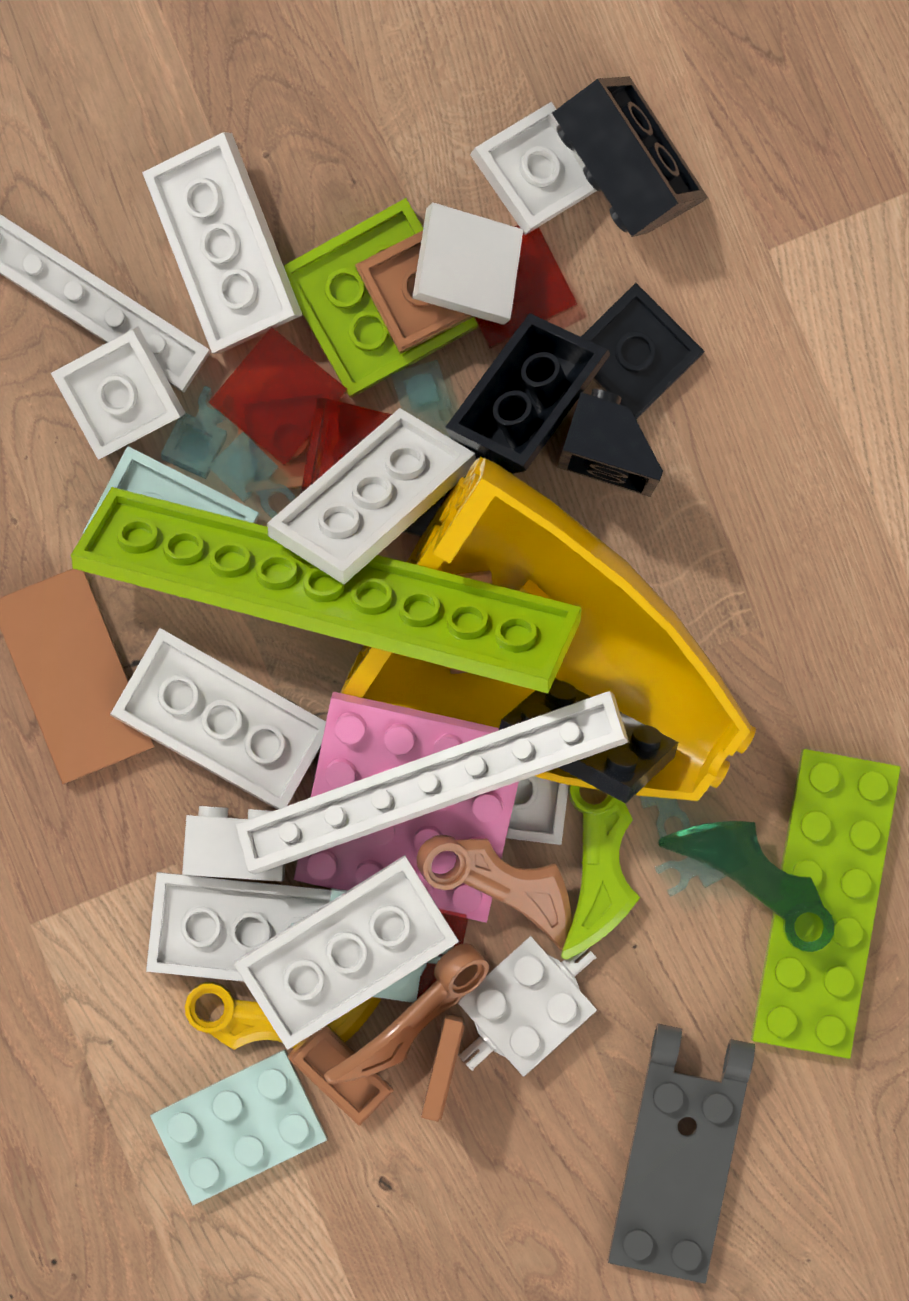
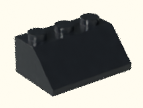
(627, 155)
(526, 394)
(609, 445)

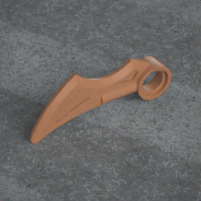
(533, 892)
(456, 975)

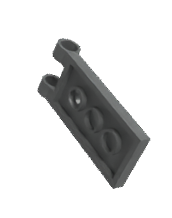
(673, 1179)

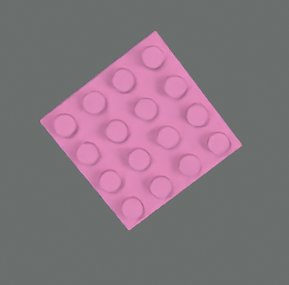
(375, 736)

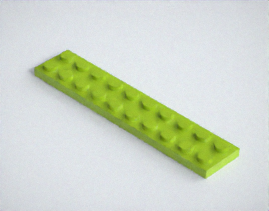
(382, 606)

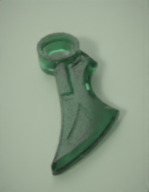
(735, 852)

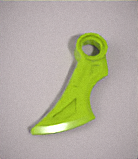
(604, 892)

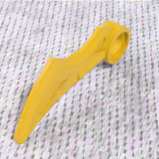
(246, 1022)

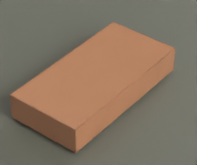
(326, 1050)

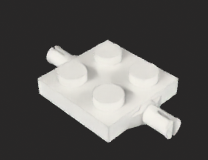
(526, 1007)

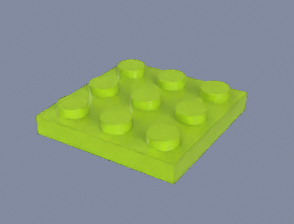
(342, 309)

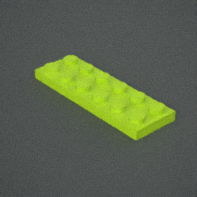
(841, 842)

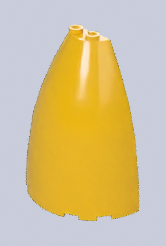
(622, 645)

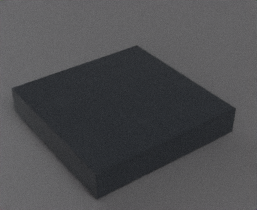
(644, 350)

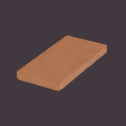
(70, 673)

